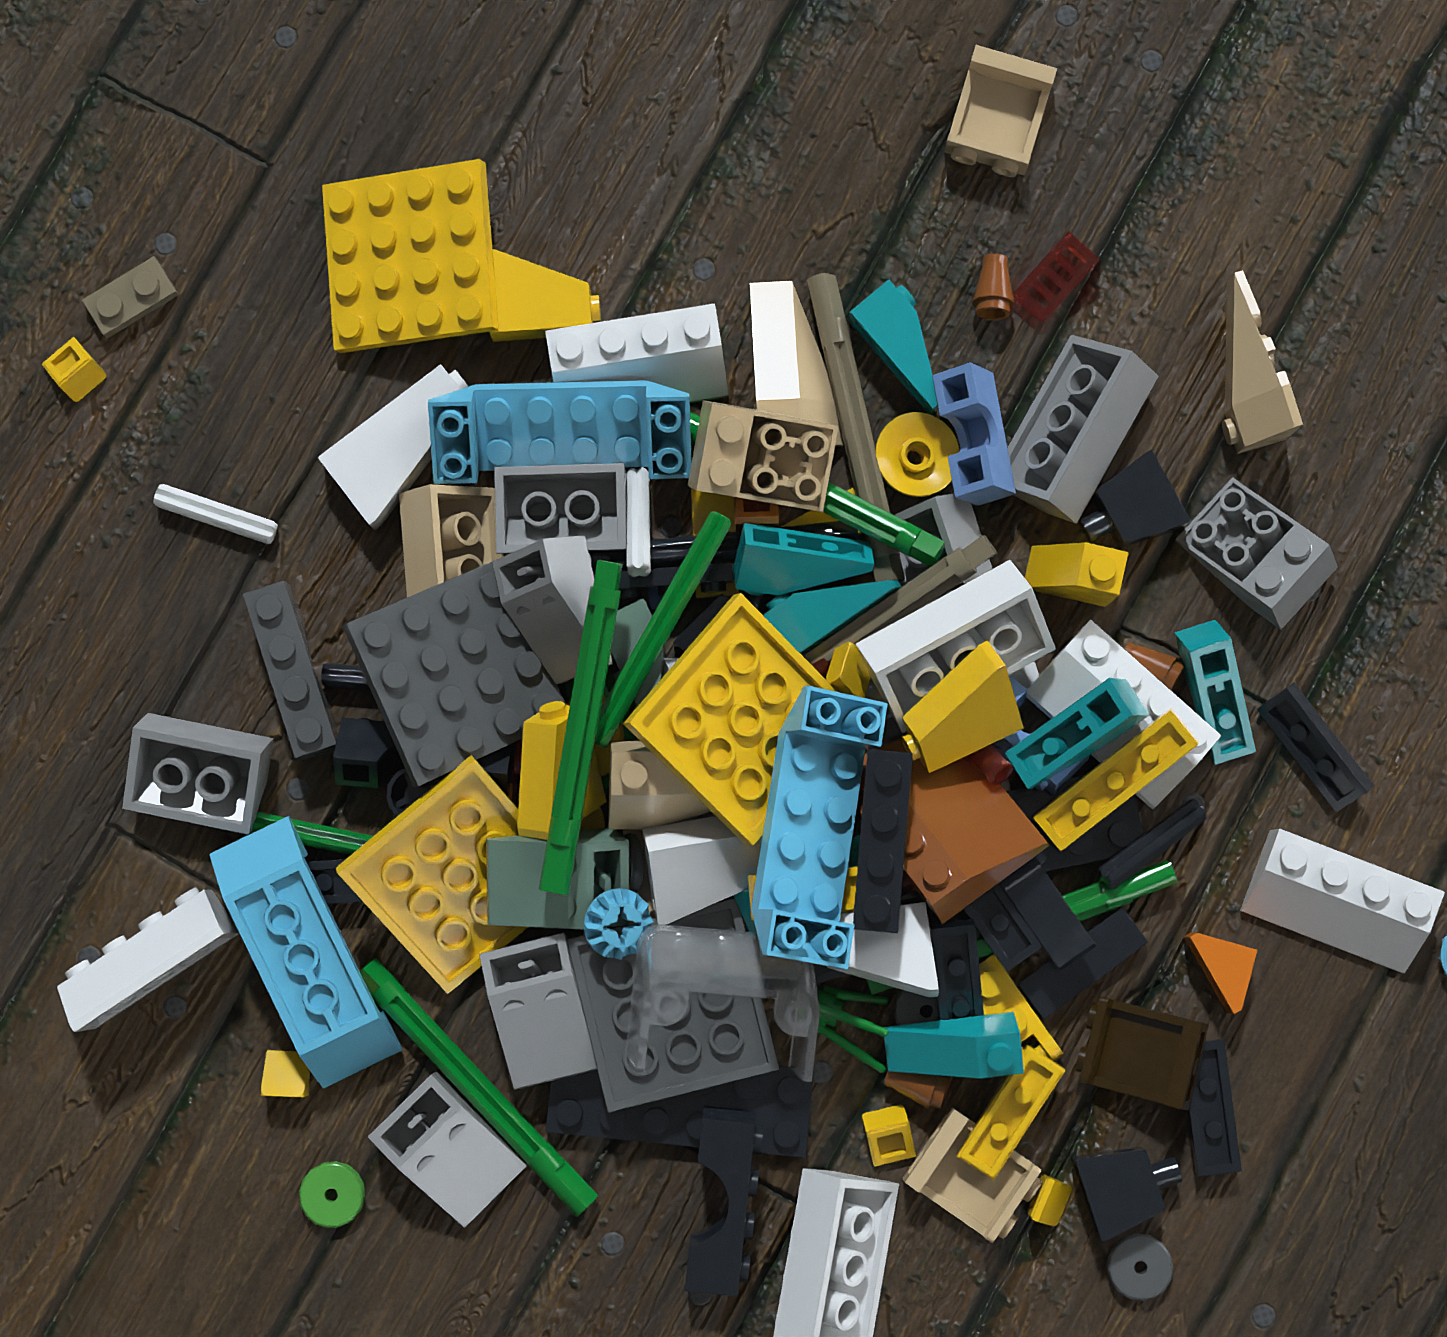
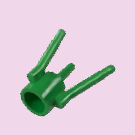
(831, 1012)

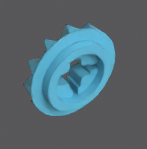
(605, 911)

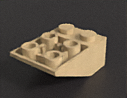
(762, 456)

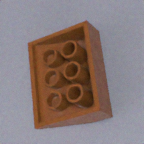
(960, 834)

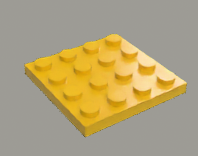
(410, 256)
(722, 713)
(430, 873)

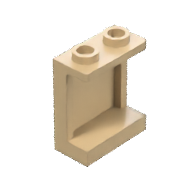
(999, 111)
(965, 1191)

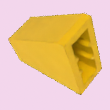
(538, 299)
(1077, 571)
(963, 711)
(540, 767)

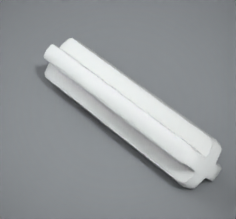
(215, 513)
(638, 522)

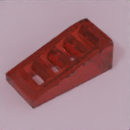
(1081, 251)

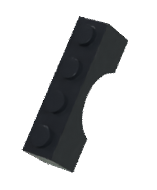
(368, 756)
(882, 841)
(716, 1253)

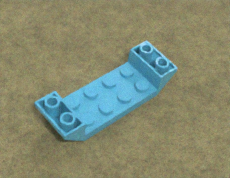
(560, 426)
(812, 826)
(302, 954)

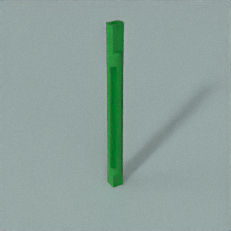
(872, 520)
(581, 729)
(1094, 901)
(478, 1089)

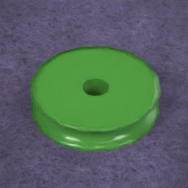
(314, 1194)

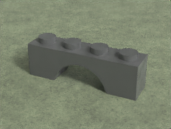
(291, 671)

